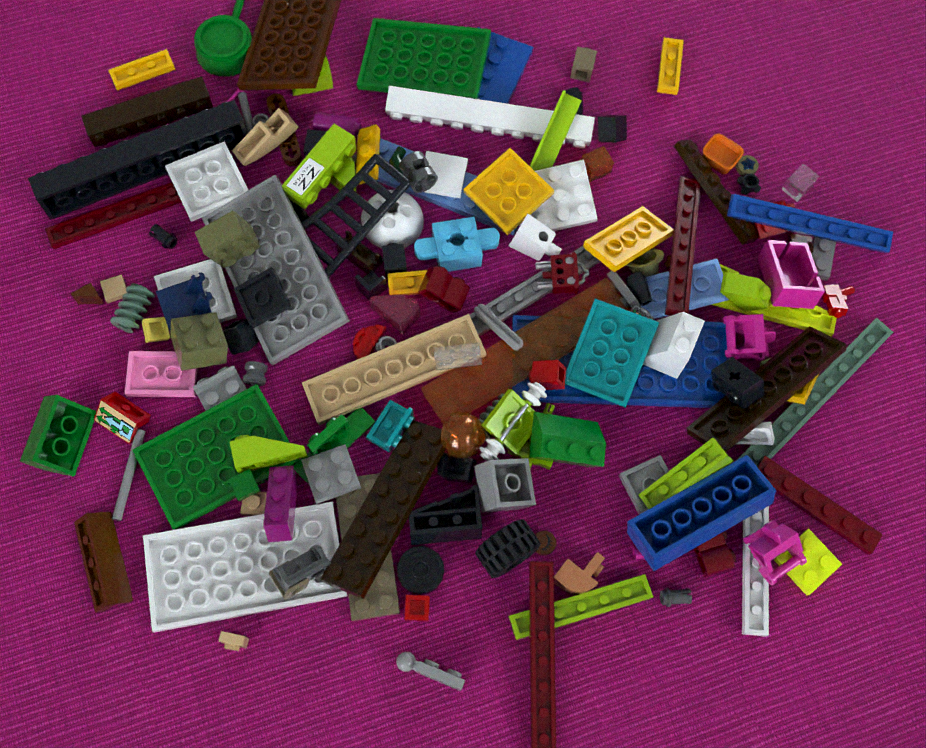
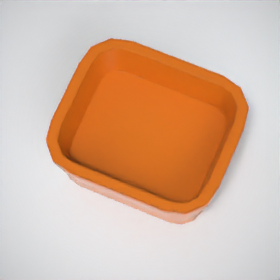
(722, 153)

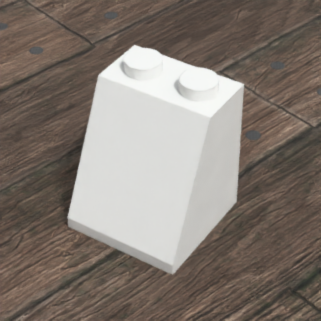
(673, 343)

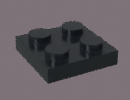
(262, 297)

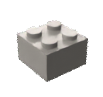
(505, 485)

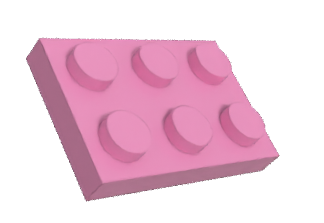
(158, 375)

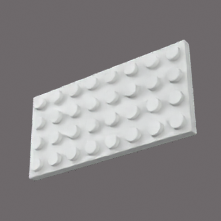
(225, 568)

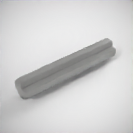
(498, 327)

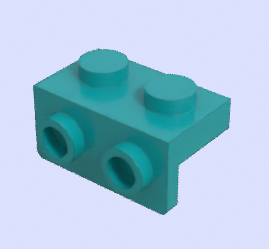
(390, 426)

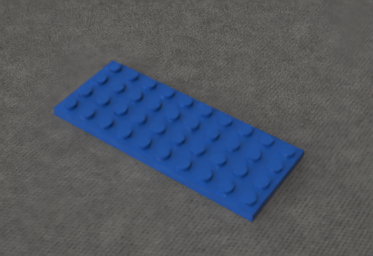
(653, 387)

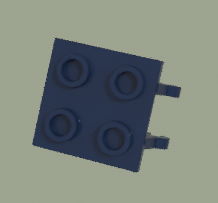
(184, 299)

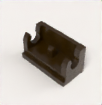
(362, 256)

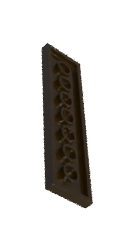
(782, 378)
(385, 510)

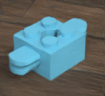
(461, 252)

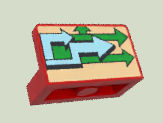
(120, 416)

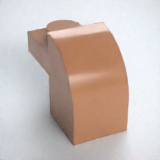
(578, 581)

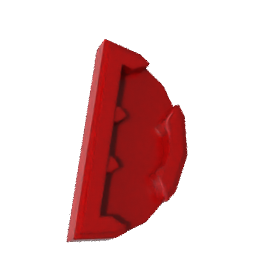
(366, 340)

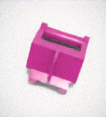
(755, 337)
(771, 542)

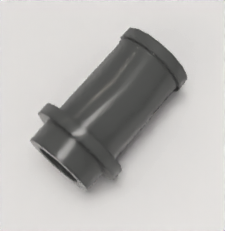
(679, 596)

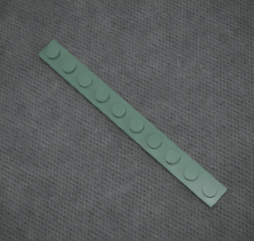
(825, 386)

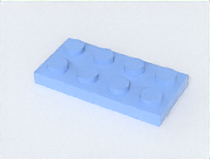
(704, 288)

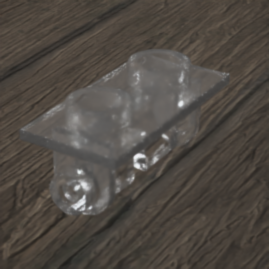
(457, 356)

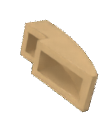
(265, 137)

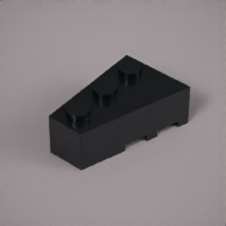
(448, 520)

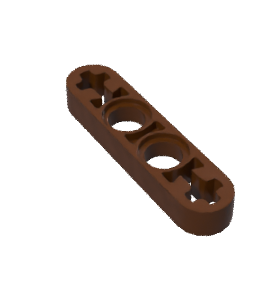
(284, 146)

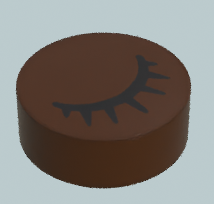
(547, 541)

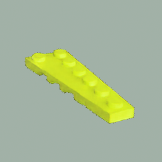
(794, 317)

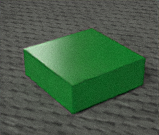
(244, 485)

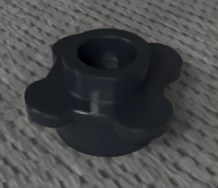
(749, 179)

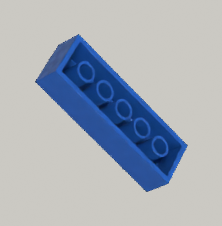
(700, 512)

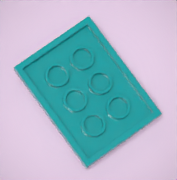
(610, 352)

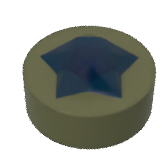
(747, 165)

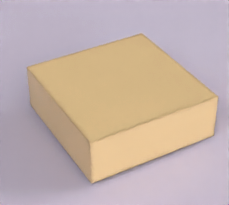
(113, 288)

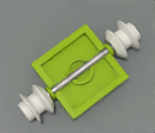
(511, 421)

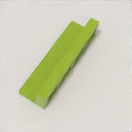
(555, 132)
(694, 468)

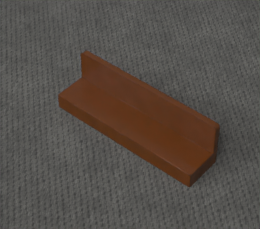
(103, 560)

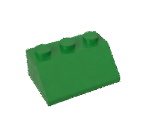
(58, 436)
(567, 440)

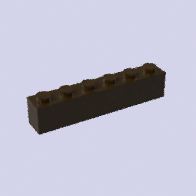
(147, 112)

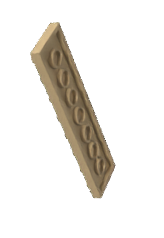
(385, 371)

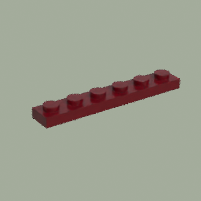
(820, 506)

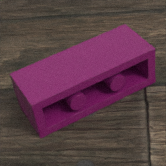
(280, 504)

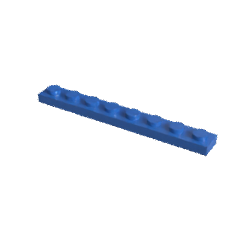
(809, 223)

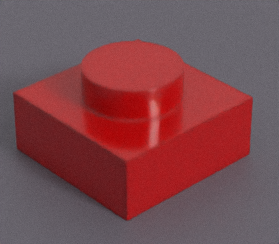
(417, 608)

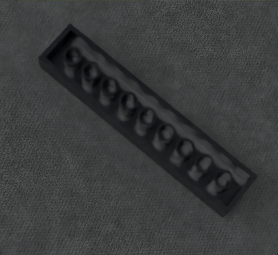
(135, 160)

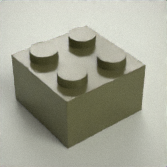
(227, 239)
(198, 341)

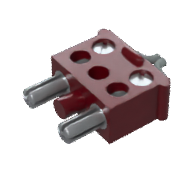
(563, 274)

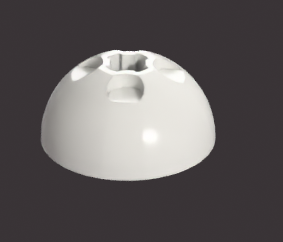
(395, 227)

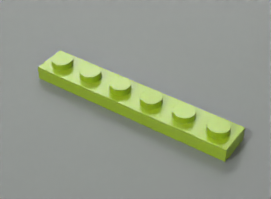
(589, 604)

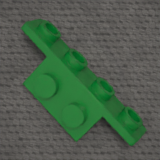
(337, 433)

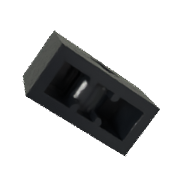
(737, 383)

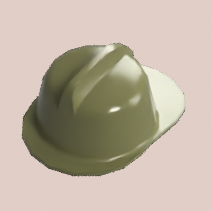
(647, 263)

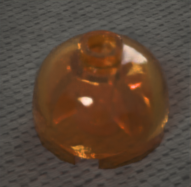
(462, 435)

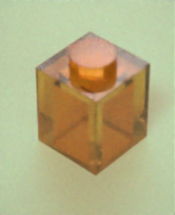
(598, 163)

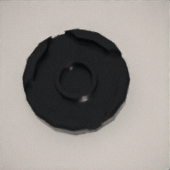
(420, 570)

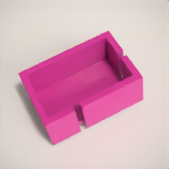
(791, 277)

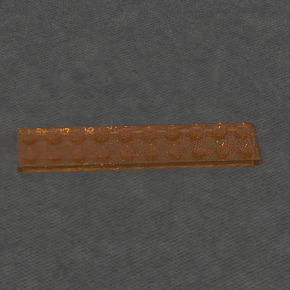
(502, 368)

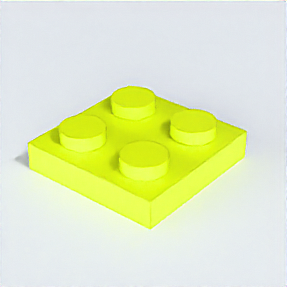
(819, 564)

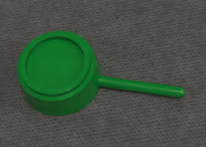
(223, 43)

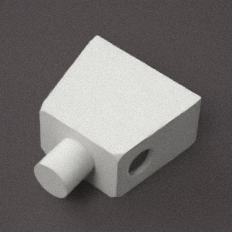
(534, 239)

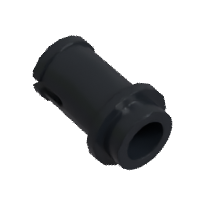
(167, 239)

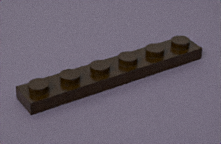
(714, 189)

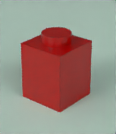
(549, 374)

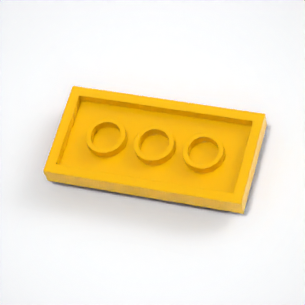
(628, 238)

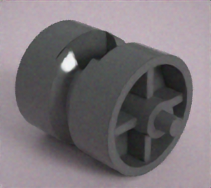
(418, 171)

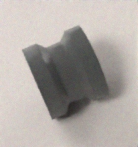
(255, 373)

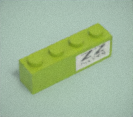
(319, 166)

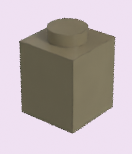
(583, 64)

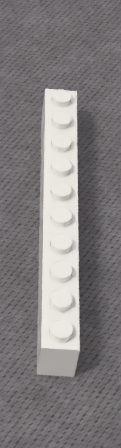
(481, 115)

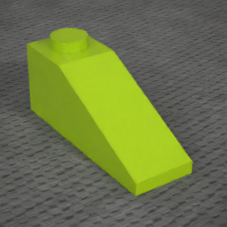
(260, 452)

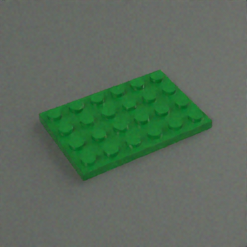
(424, 58)
(195, 459)

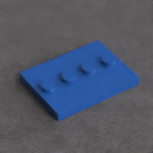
(503, 68)

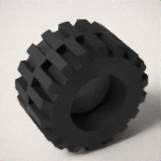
(507, 548)

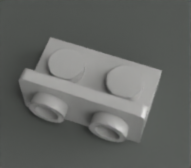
(219, 387)

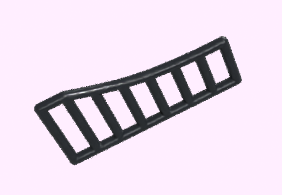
(376, 214)

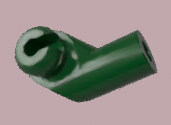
(397, 157)

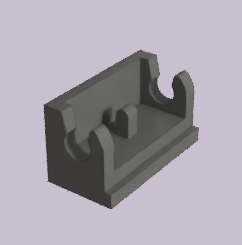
(302, 567)

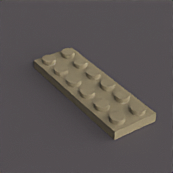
(382, 595)

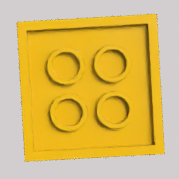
(508, 191)

